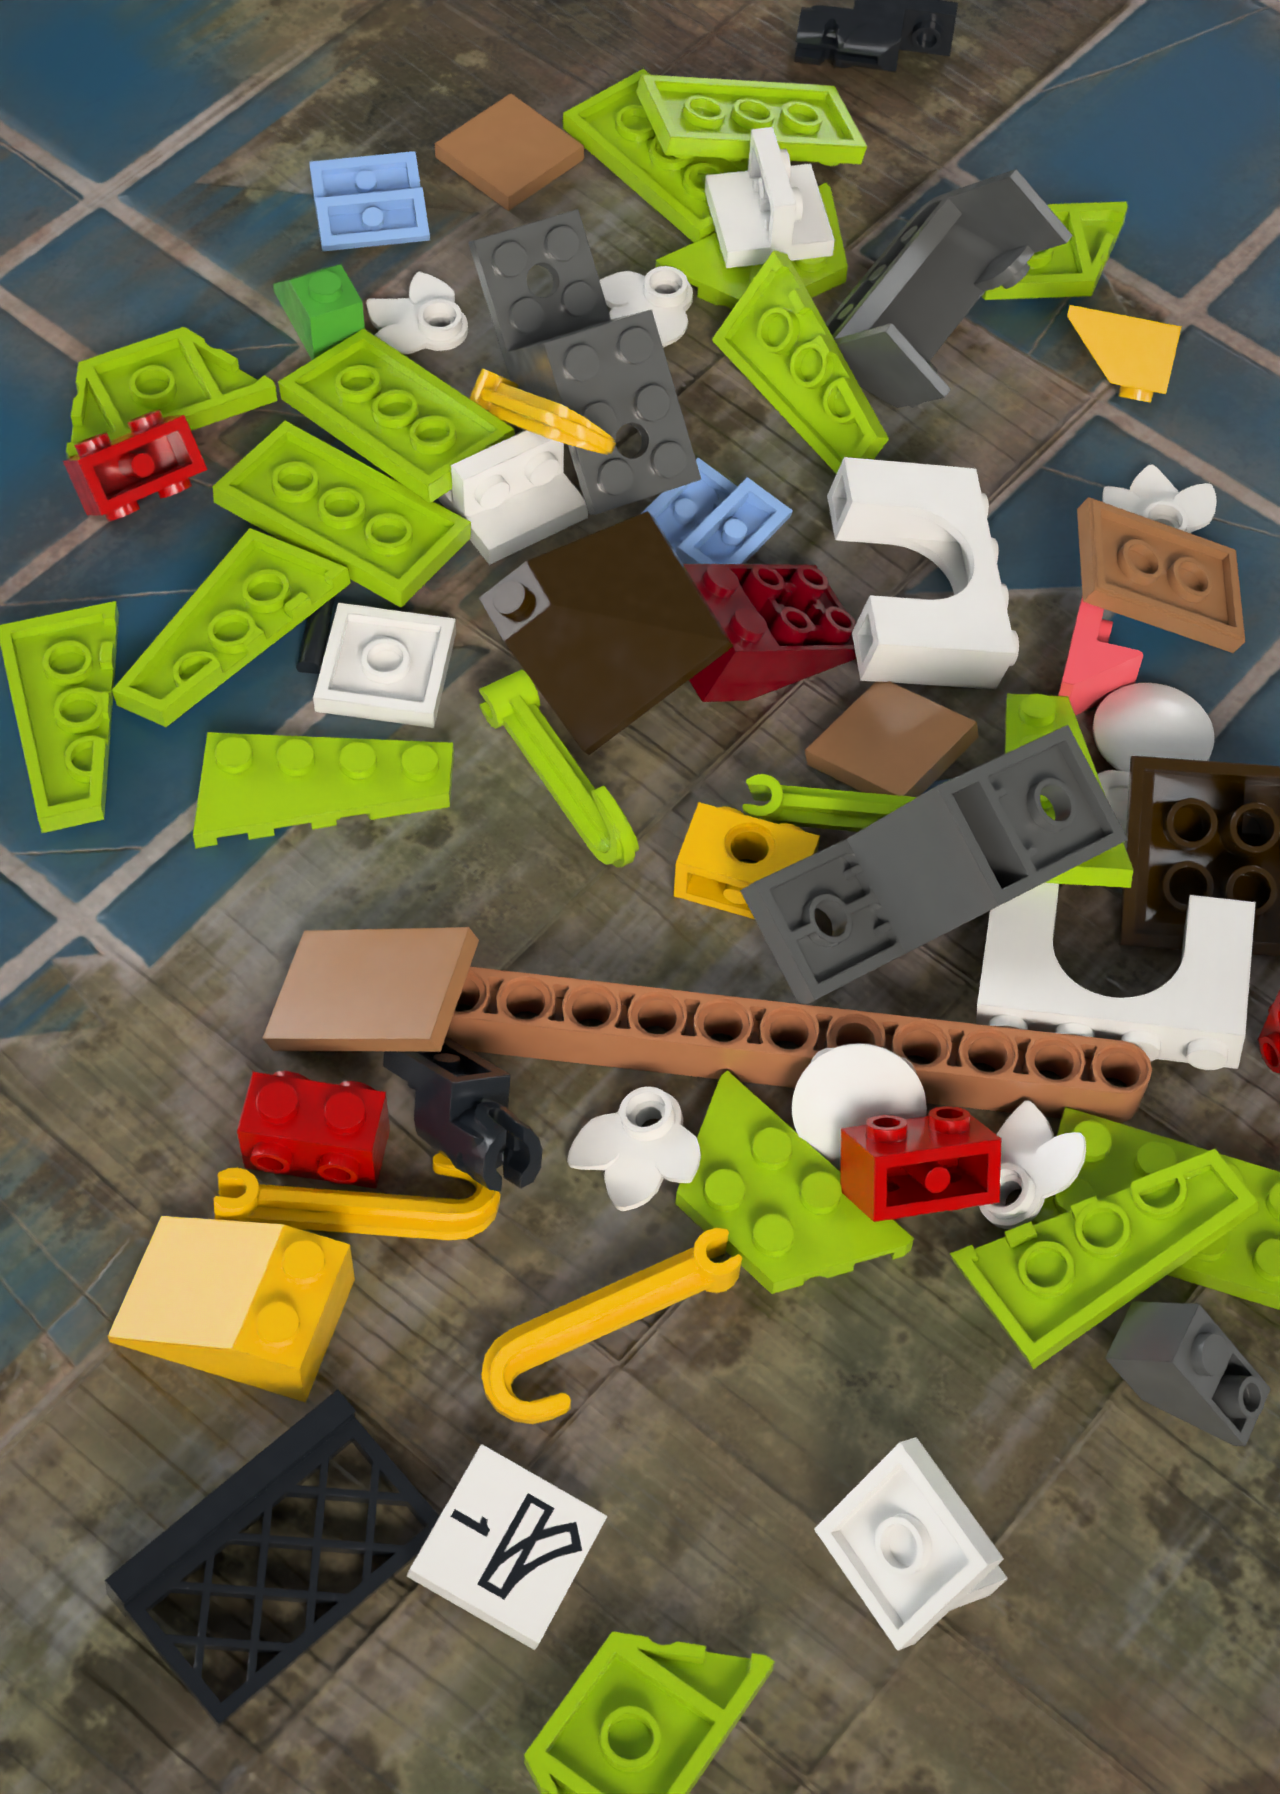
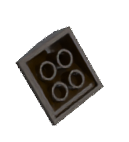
(606, 626)
(1205, 835)

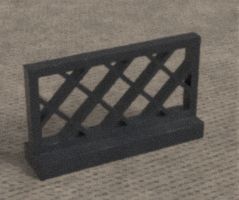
(233, 1509)

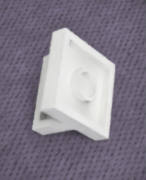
(768, 207)
(514, 494)
(910, 1545)

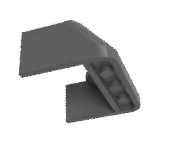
(934, 278)

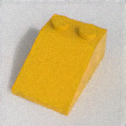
(238, 1301)

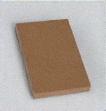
(1160, 575)
(371, 990)

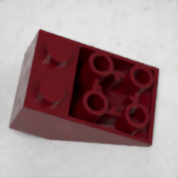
(781, 628)

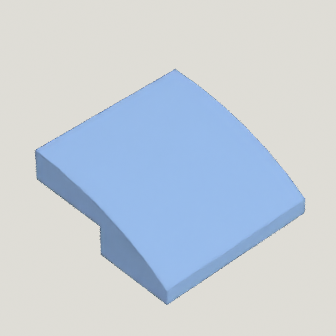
(369, 201)
(716, 519)

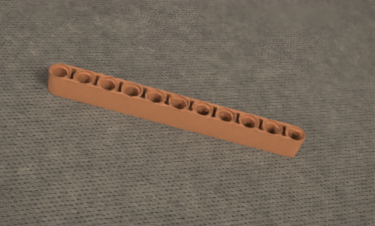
(761, 1023)

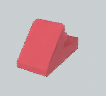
(1093, 664)

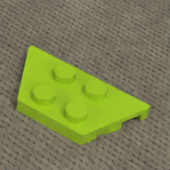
(1074, 266)
(724, 286)
(162, 373)
(777, 1197)
(644, 1718)

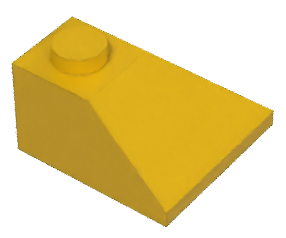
(1128, 350)

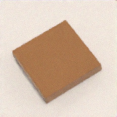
(509, 151)
(891, 742)

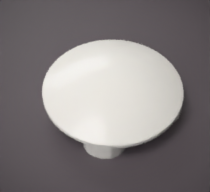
(1151, 723)
(847, 1088)

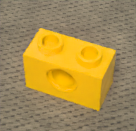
(715, 842)

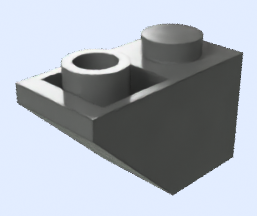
(1189, 1369)

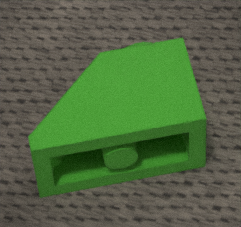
(321, 307)

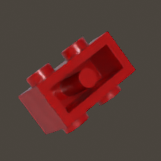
(150, 459)
(314, 1128)
(920, 1164)

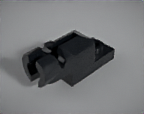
(874, 32)
(466, 1114)

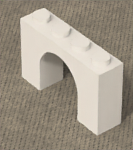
(944, 518)
(1189, 1019)

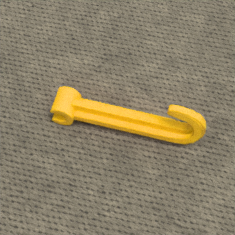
(538, 414)
(357, 1212)
(598, 1316)

